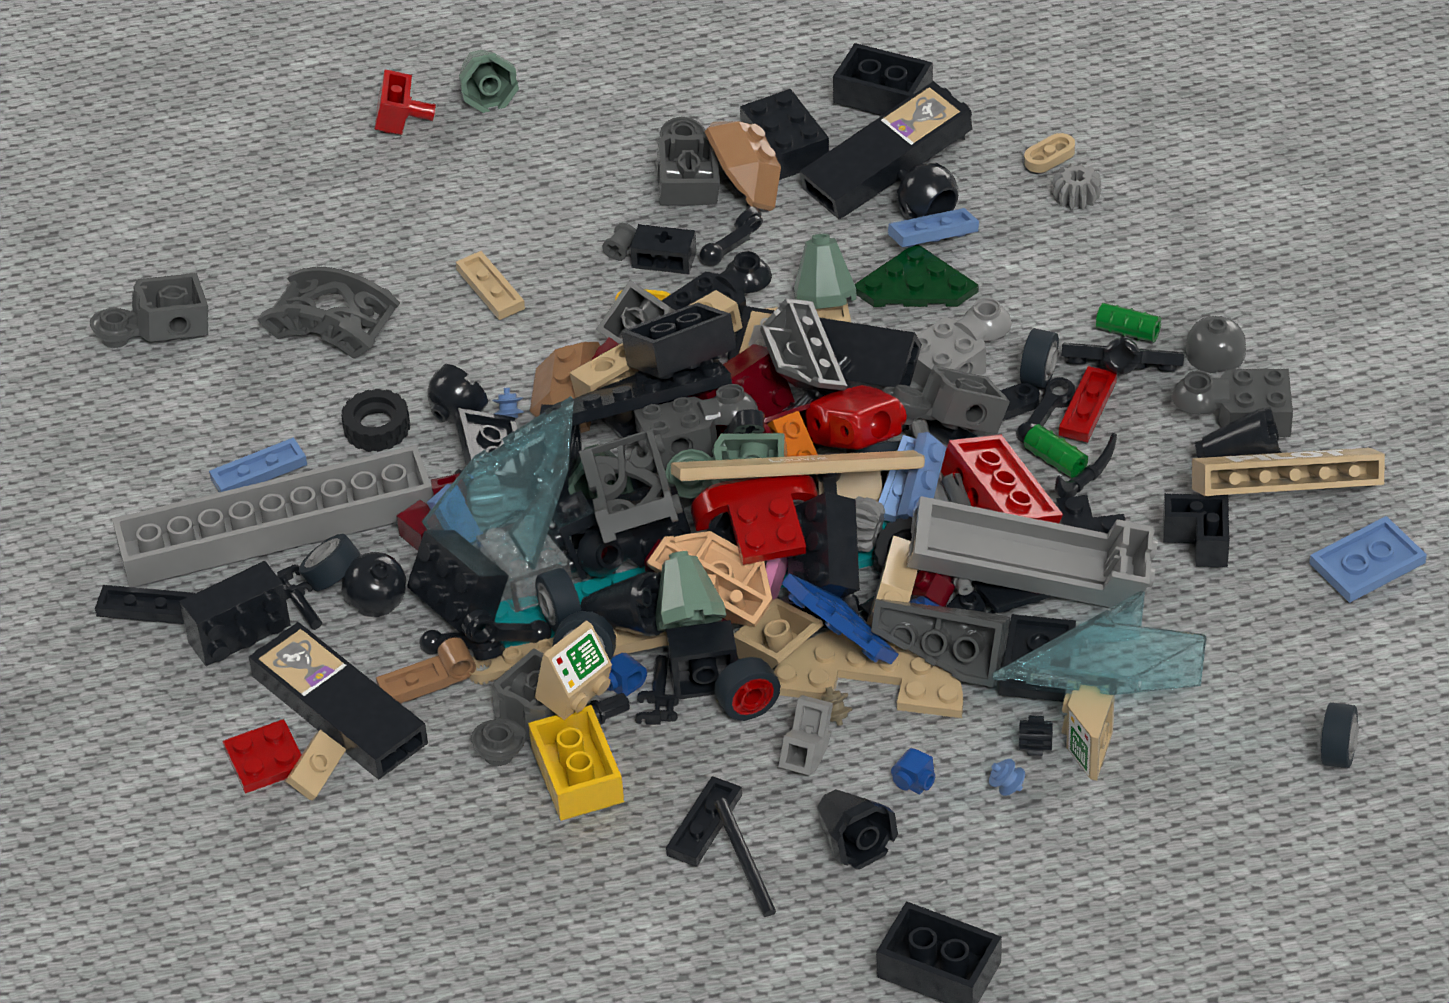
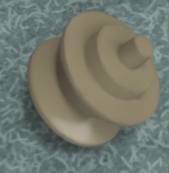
(839, 710)

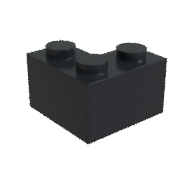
(1199, 521)

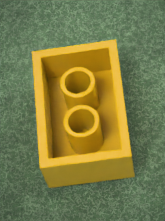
(576, 763)

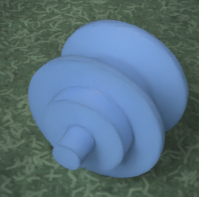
(508, 404)
(1007, 777)

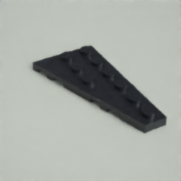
(644, 390)

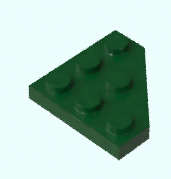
(916, 280)

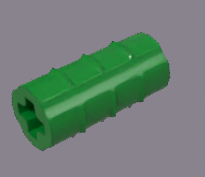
(1128, 322)
(1055, 451)

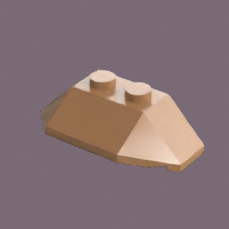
(747, 160)
(553, 379)

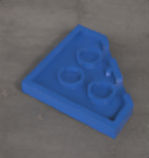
(839, 618)

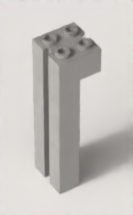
(1032, 552)

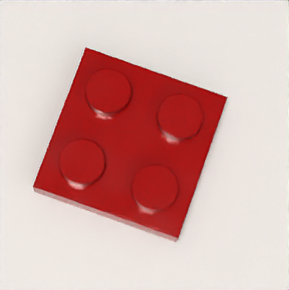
(262, 755)

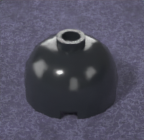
(451, 391)
(374, 584)

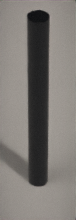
(744, 857)

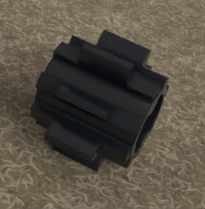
(1035, 735)

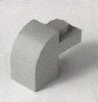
(809, 737)

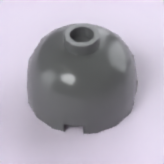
(1215, 344)

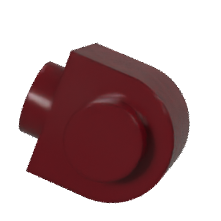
(933, 587)

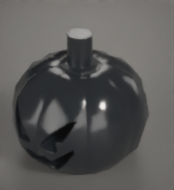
(926, 190)

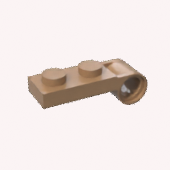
(430, 675)

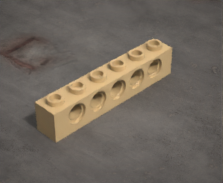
(613, 365)

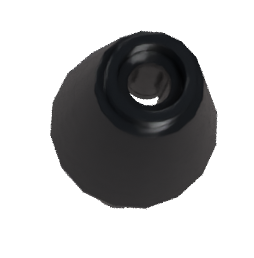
(1246, 436)
(628, 604)

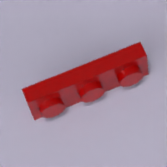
(1087, 404)

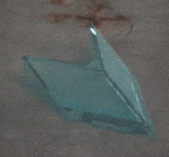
(511, 481)
(1114, 655)

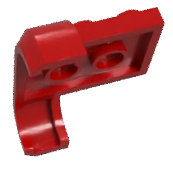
(759, 514)

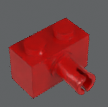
(396, 103)

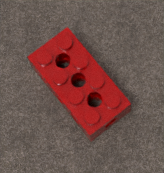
(998, 478)

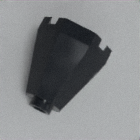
(856, 827)

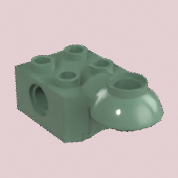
(727, 448)

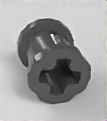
(617, 245)

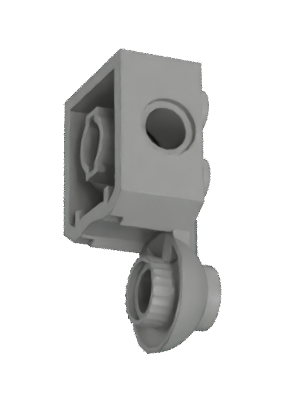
(961, 342)

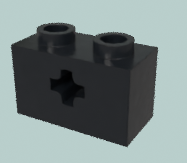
(663, 249)

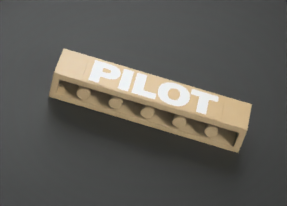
(1288, 471)

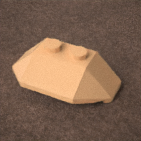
(740, 586)

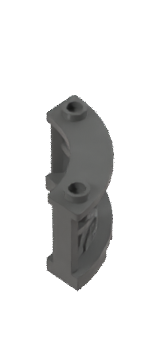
(342, 326)
(619, 514)

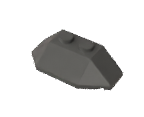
(802, 347)

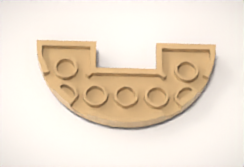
(833, 656)

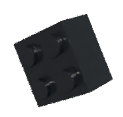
(699, 656)

